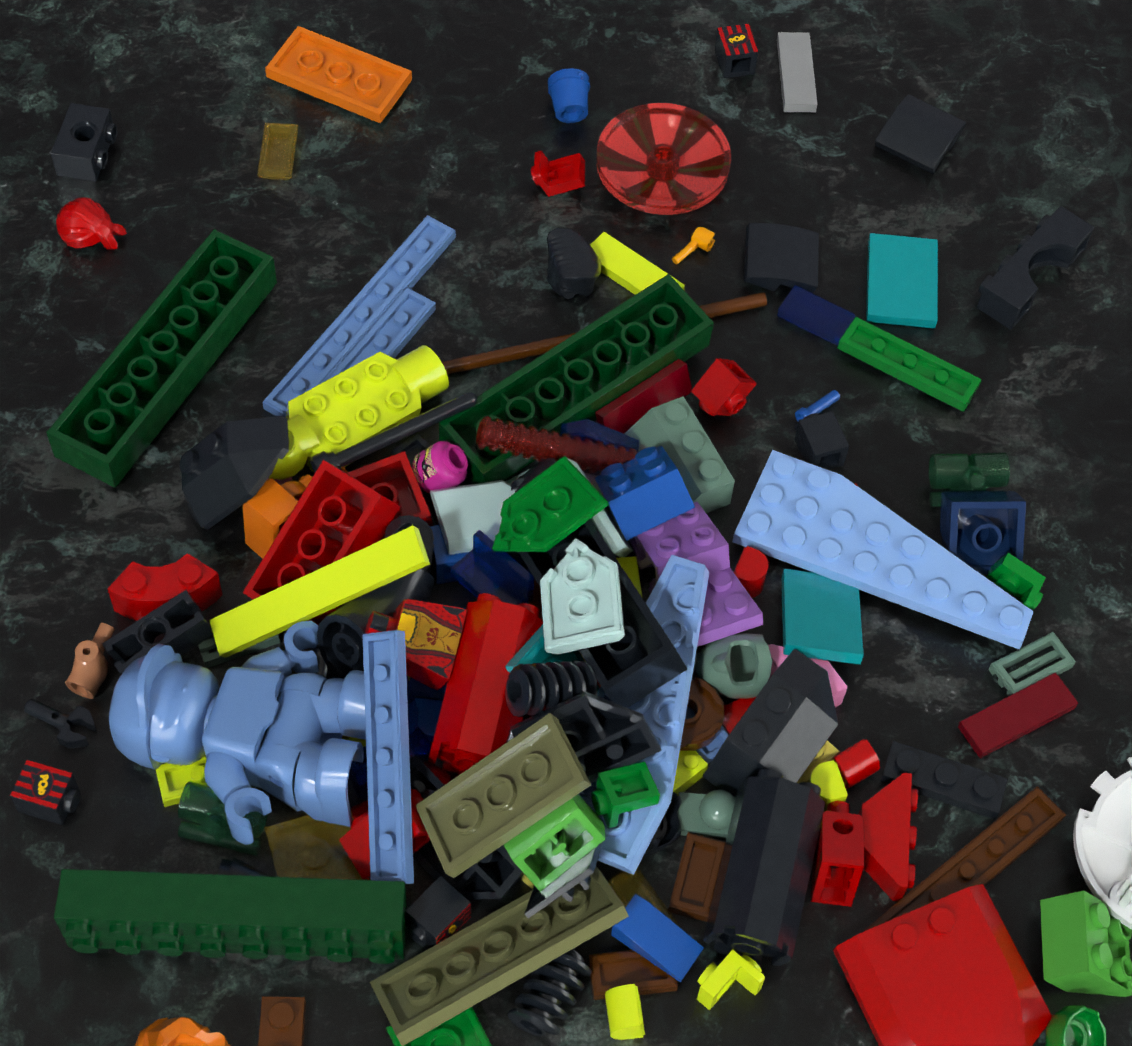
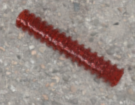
(549, 445)

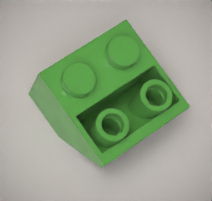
(556, 842)
(1085, 946)

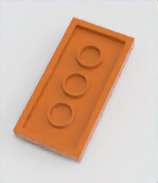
(339, 74)

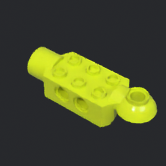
(359, 405)

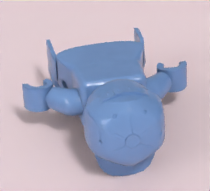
(252, 728)

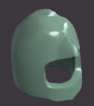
(735, 665)

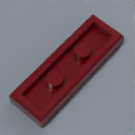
(658, 389)
(1017, 715)

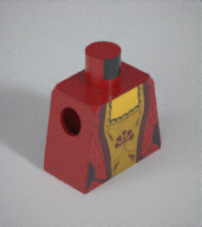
(430, 637)

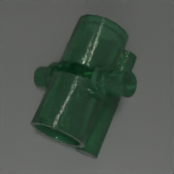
(967, 472)
(203, 806)

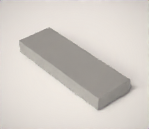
(796, 72)

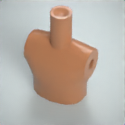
(90, 664)

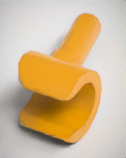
(701, 238)

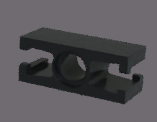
(159, 621)

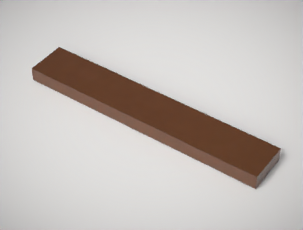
(986, 854)

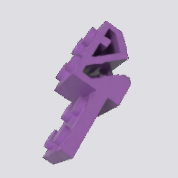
(695, 537)

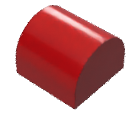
(752, 570)
(857, 763)

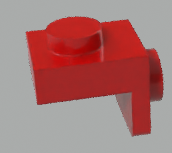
(559, 174)

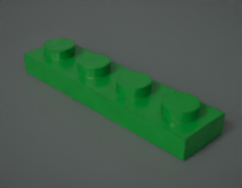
(909, 364)

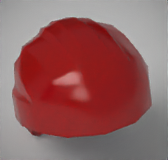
(87, 223)

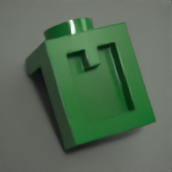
(1018, 580)
(623, 791)

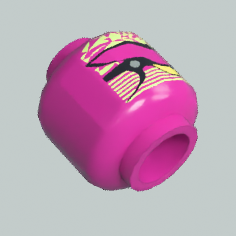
(440, 466)

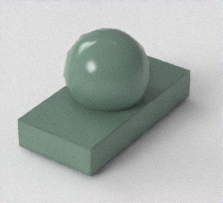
(706, 813)

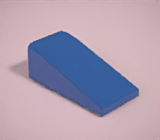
(657, 938)

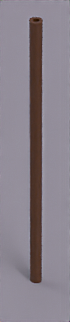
(542, 346)

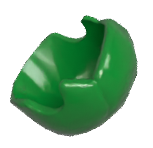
(1076, 1027)

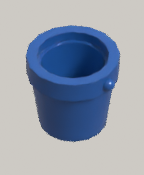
(569, 94)

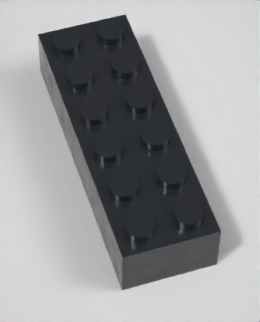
(644, 655)

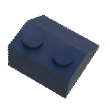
(982, 526)

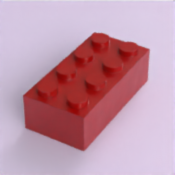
(327, 524)

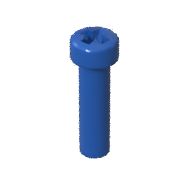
(818, 406)

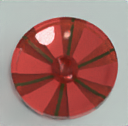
(663, 158)

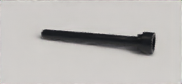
(395, 433)

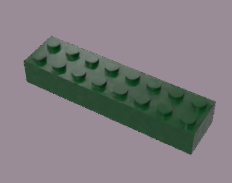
(162, 358)
(584, 373)
(232, 915)

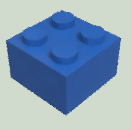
(644, 491)

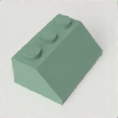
(690, 449)

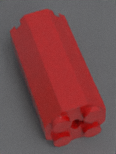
(474, 705)

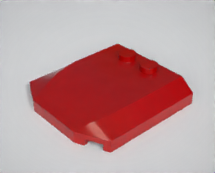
(944, 977)

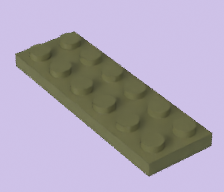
(491, 957)

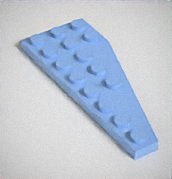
(852, 538)
(678, 607)

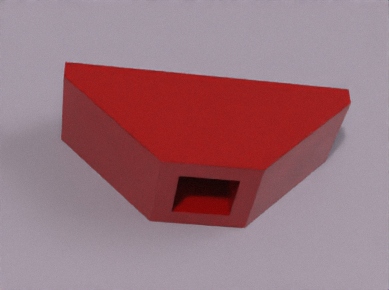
(890, 836)

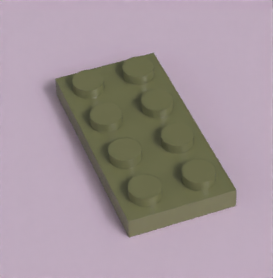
(502, 795)

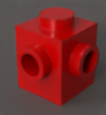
(723, 388)

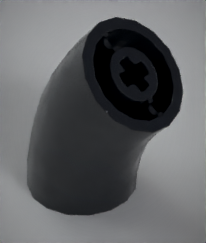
(343, 629)

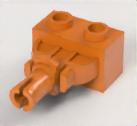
(269, 510)

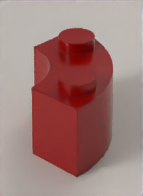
(146, 588)

